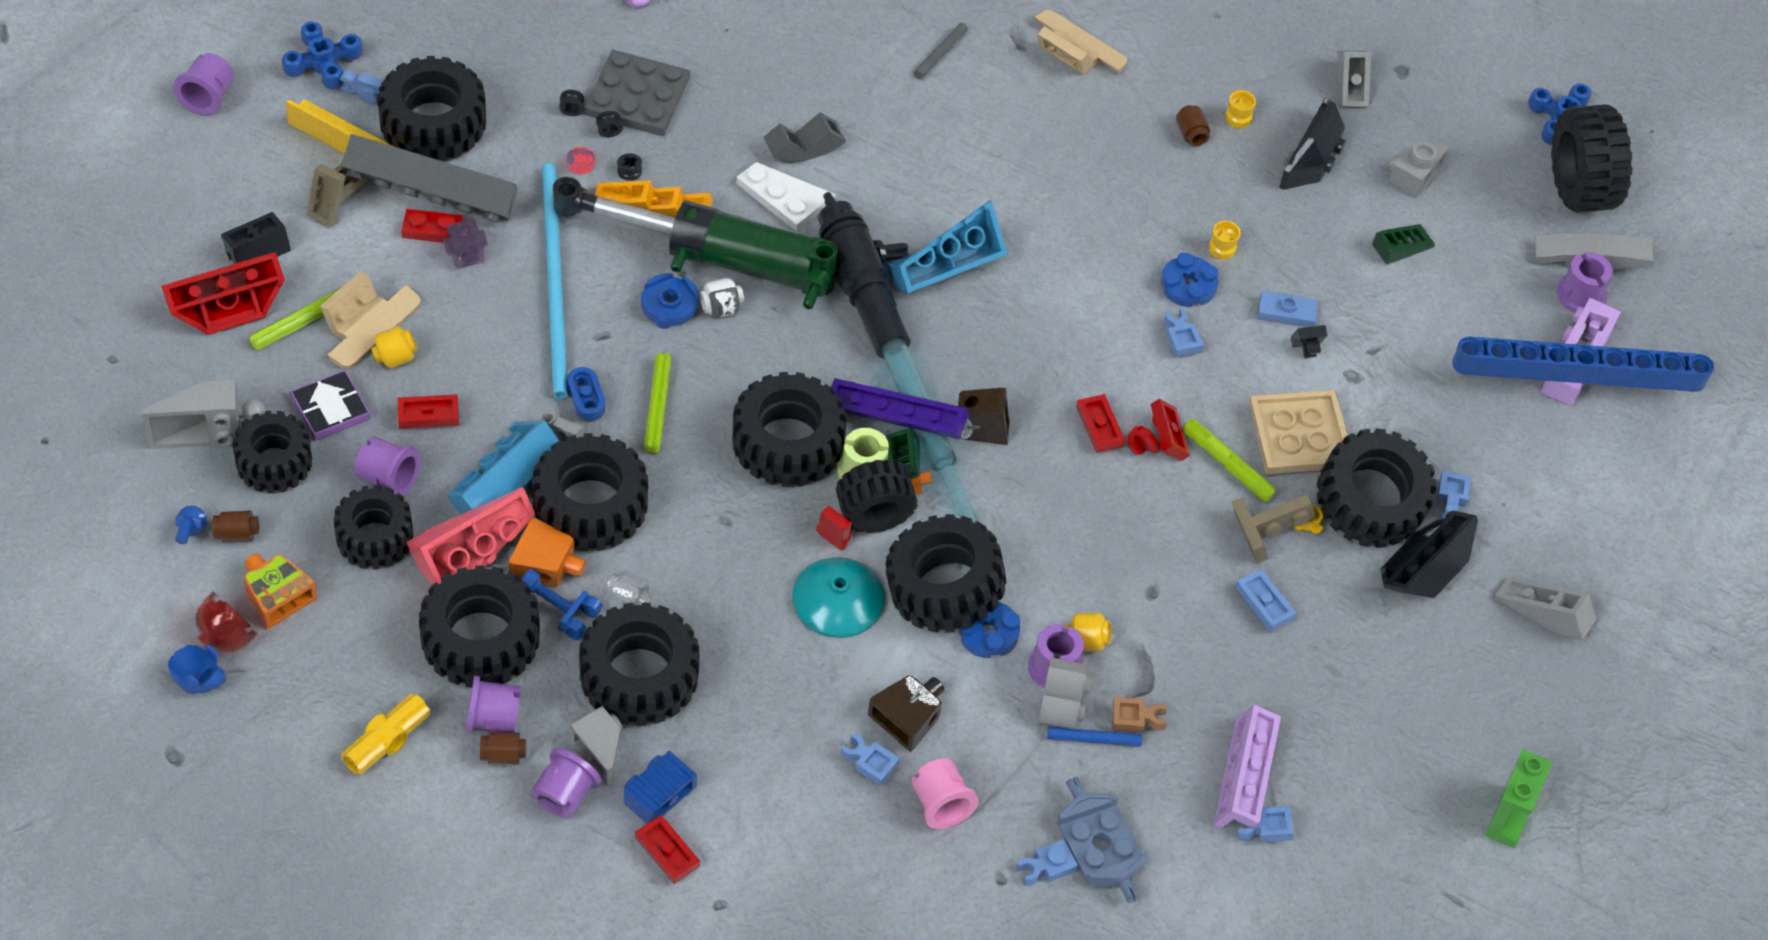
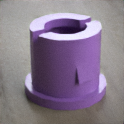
(204, 84)
(1585, 279)
(388, 465)
(1054, 639)
(493, 706)
(564, 783)

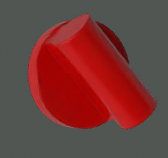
(1142, 440)

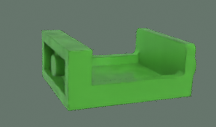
(1518, 798)

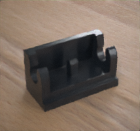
(256, 239)

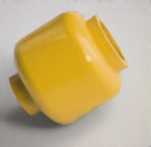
(394, 347)
(1093, 629)

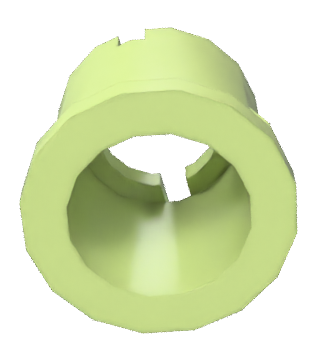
(861, 447)

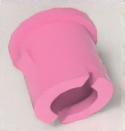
(944, 794)

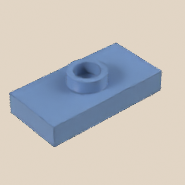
(1287, 309)

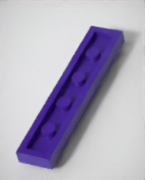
(901, 409)

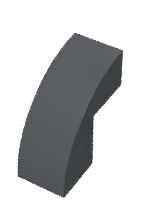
(811, 141)

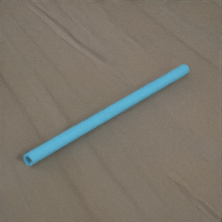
(555, 291)

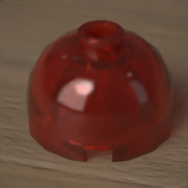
(222, 625)

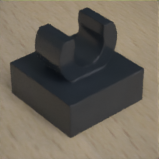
(1310, 339)

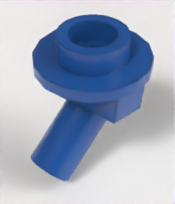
(191, 522)

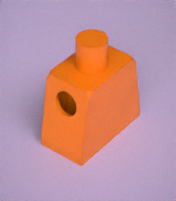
(547, 553)

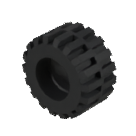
(269, 432)
(876, 496)
(373, 507)

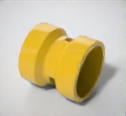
(1240, 109)
(1224, 240)

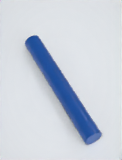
(1094, 736)

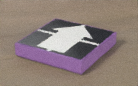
(330, 405)

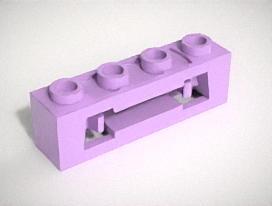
(1599, 322)

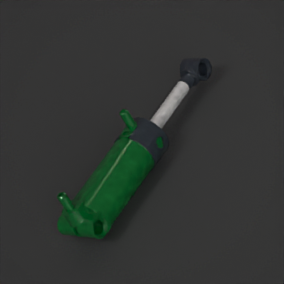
(720, 240)

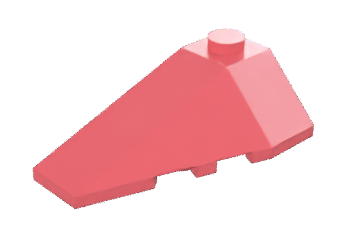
(471, 537)

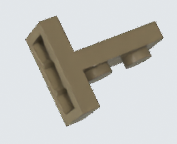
(329, 191)
(1271, 522)

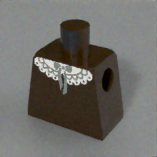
(987, 416)
(907, 709)

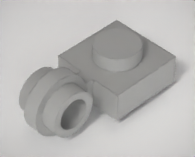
(561, 427)

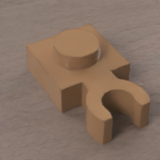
(1132, 715)

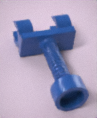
(588, 604)

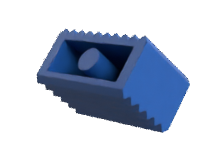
(659, 787)

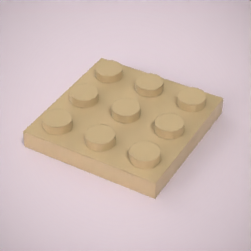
(1296, 429)

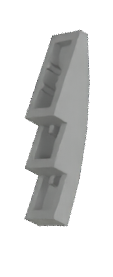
(1618, 249)

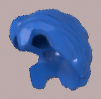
(196, 669)

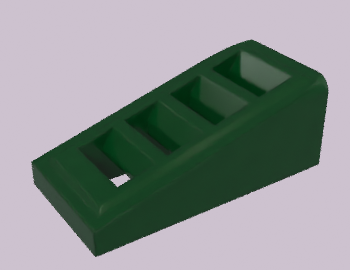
(1390, 253)
(903, 440)

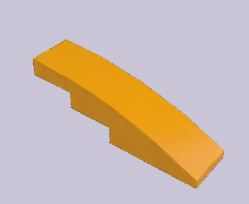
(643, 195)

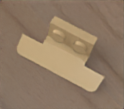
(1075, 45)
(359, 315)

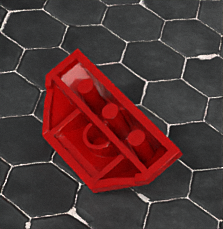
(226, 295)

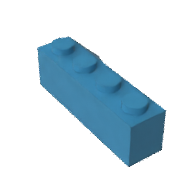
(960, 248)
(505, 468)

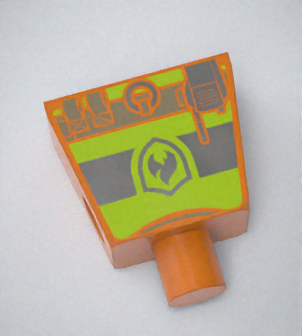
(277, 588)

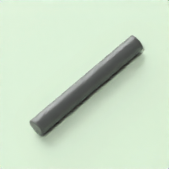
(940, 51)

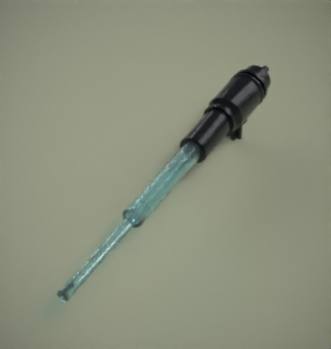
(863, 279)

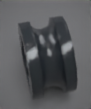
(571, 102)
(609, 124)
(627, 173)

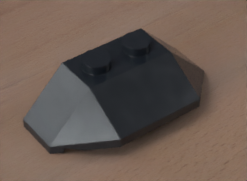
(1316, 148)
(1431, 556)

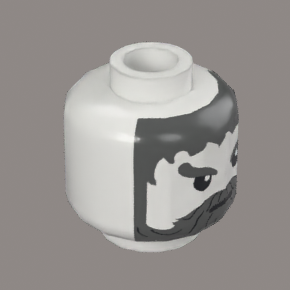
(721, 298)

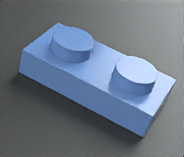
(1265, 600)

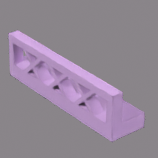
(1248, 767)

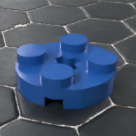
(1194, 268)
(666, 313)
(993, 643)

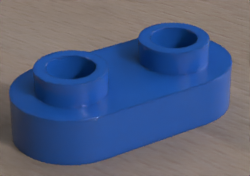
(588, 395)

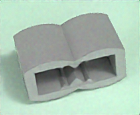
(1063, 693)

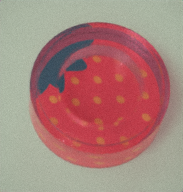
(580, 160)

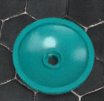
(837, 610)

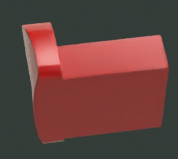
(834, 528)

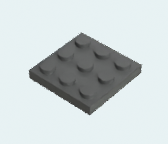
(639, 91)

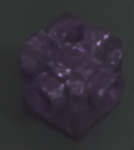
(465, 243)

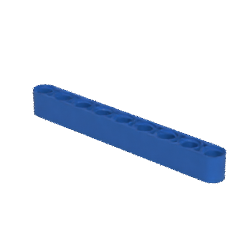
(1582, 364)

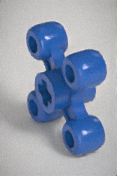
(322, 55)
(1541, 101)

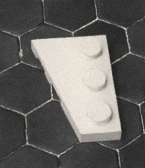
(783, 195)

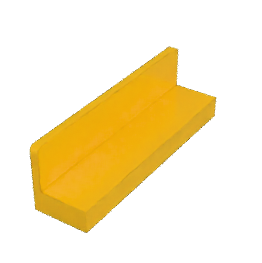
(324, 125)

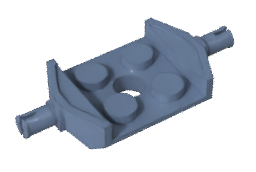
(1094, 818)

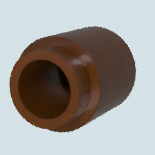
(1193, 125)
(235, 526)
(502, 748)

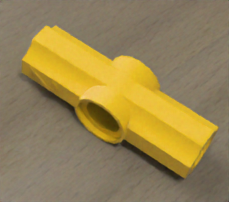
(385, 734)

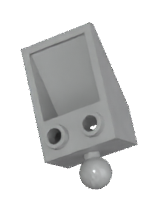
(198, 416)

